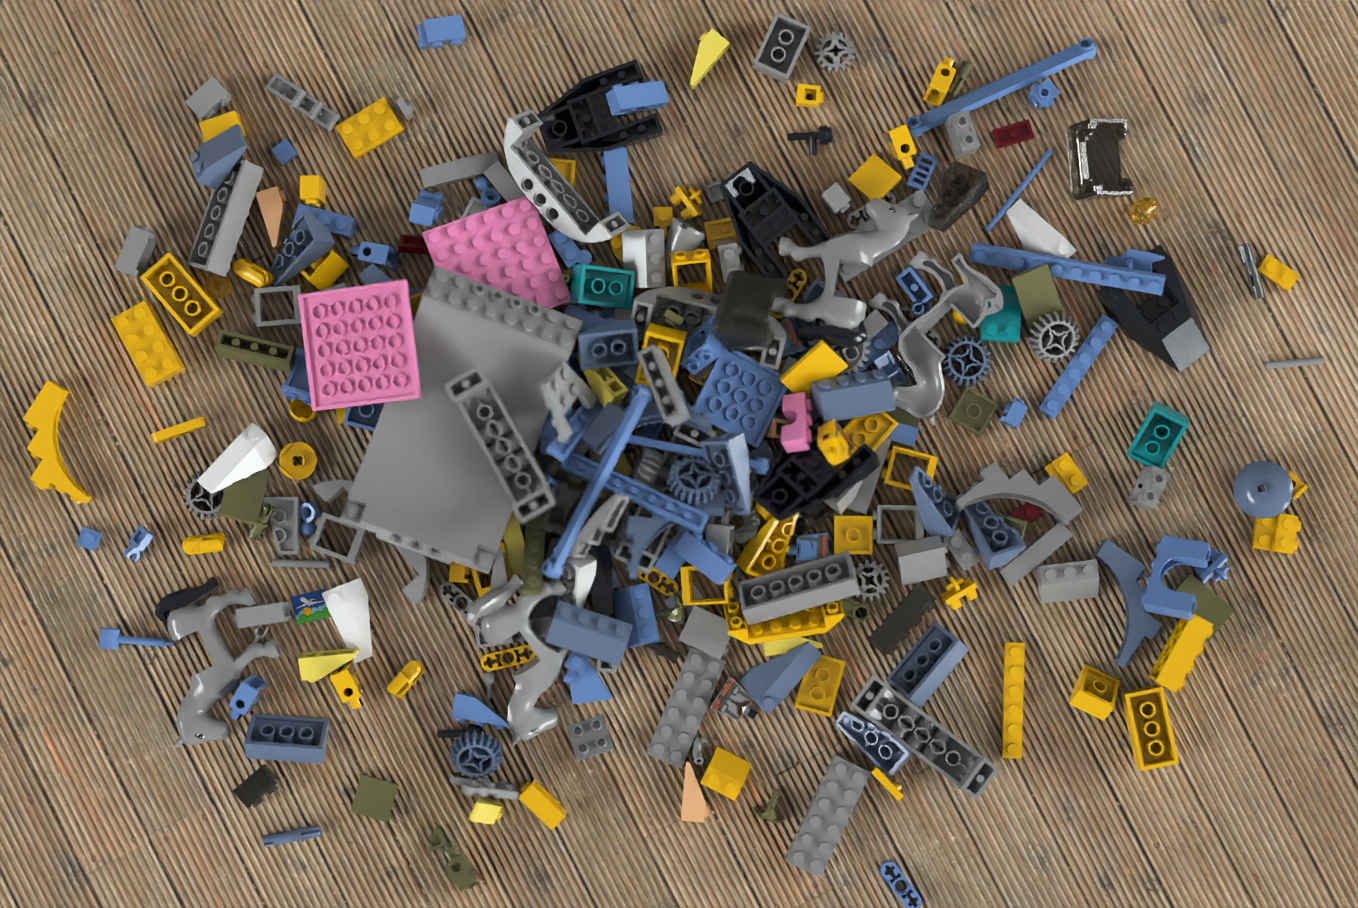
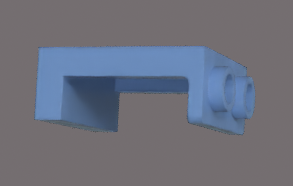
(297, 383)

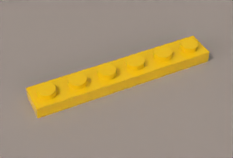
(1013, 700)

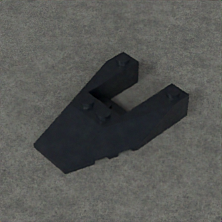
(584, 120)
(763, 211)
(1166, 322)
(806, 478)
(601, 586)

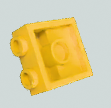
(1276, 533)

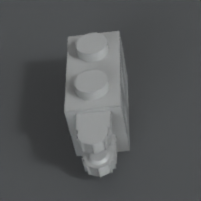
(721, 533)

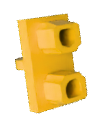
(682, 195)
(958, 589)

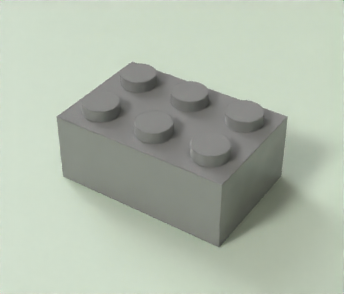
(781, 47)

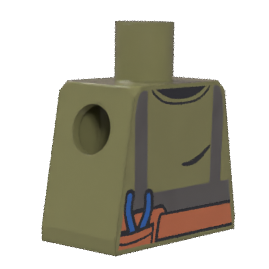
(465, 877)

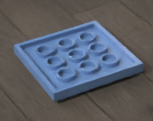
(740, 396)

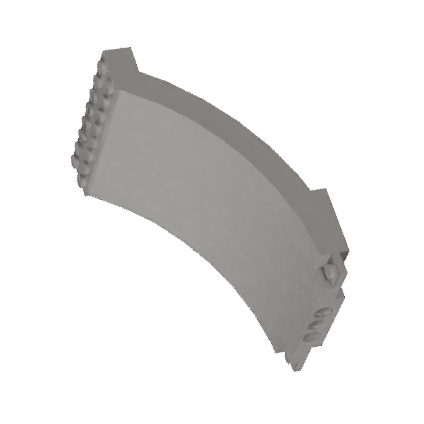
(424, 469)

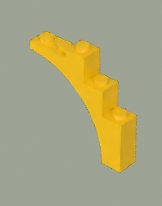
(44, 445)

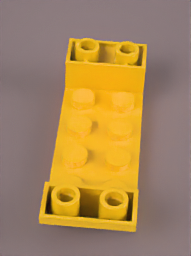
(793, 625)

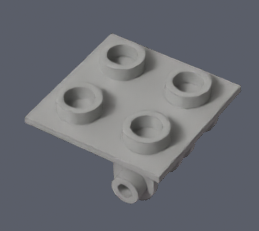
(590, 737)

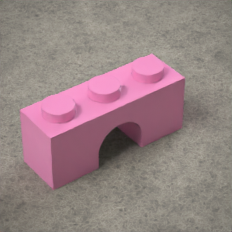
(798, 434)

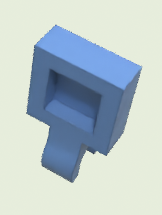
(139, 541)
(576, 663)

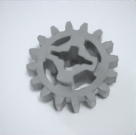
(842, 51)
(874, 573)

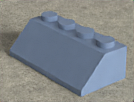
(852, 395)
(589, 633)
(927, 664)
(287, 738)

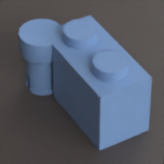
(440, 32)
(427, 208)
(568, 250)
(917, 290)

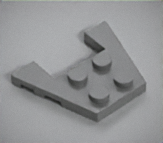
(560, 391)
(484, 787)

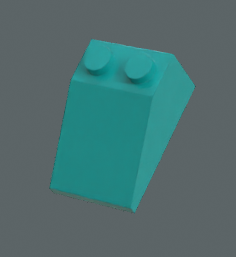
(602, 286)
(1005, 324)
(1158, 435)

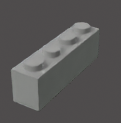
(663, 385)

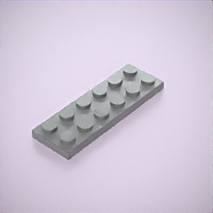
(686, 707)

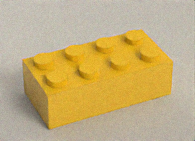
(181, 294)
(148, 344)
(1180, 651)
(1149, 728)

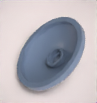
(1277, 489)

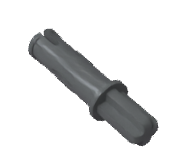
(1251, 271)

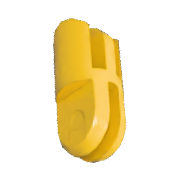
(252, 272)
(203, 543)
(406, 678)

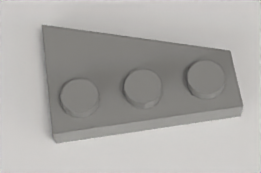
(285, 523)

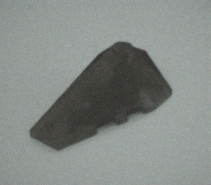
(959, 192)

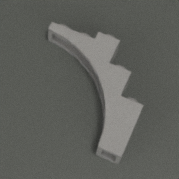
(1019, 485)

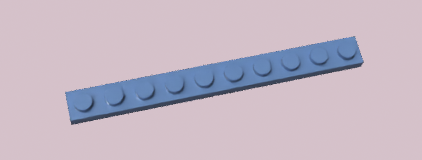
(1069, 268)

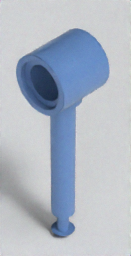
(111, 638)

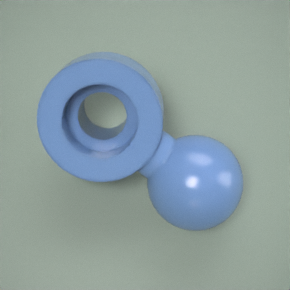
(483, 184)
(308, 511)

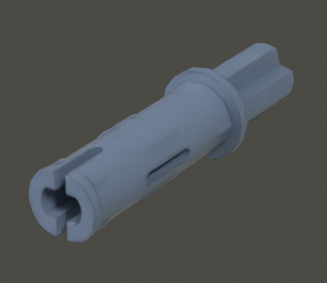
(291, 836)

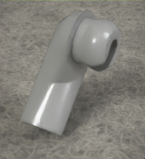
(697, 751)

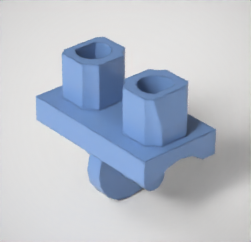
(1218, 561)

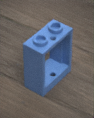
(701, 347)

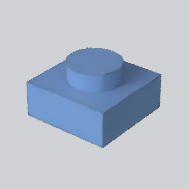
(89, 538)

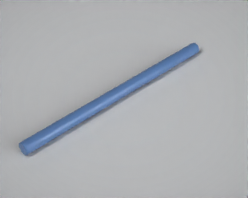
(1021, 187)

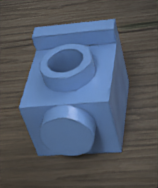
(1013, 413)

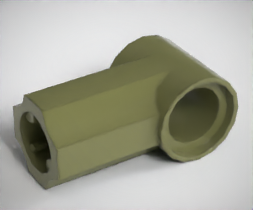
(849, 607)

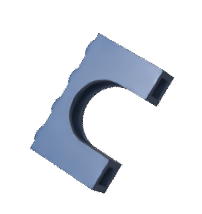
(1170, 553)

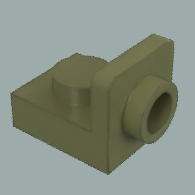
(670, 319)

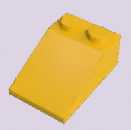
(667, 339)

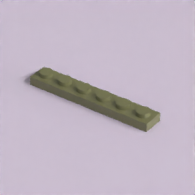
(533, 556)

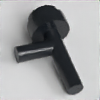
(823, 135)
(456, 733)

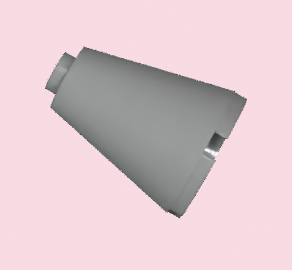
(681, 237)

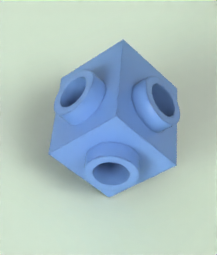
(1043, 94)

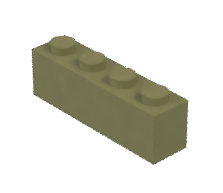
(255, 351)

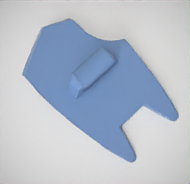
(1134, 260)

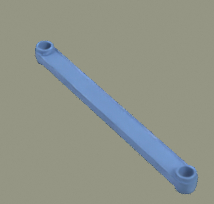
(1082, 51)
(758, 465)
(554, 566)

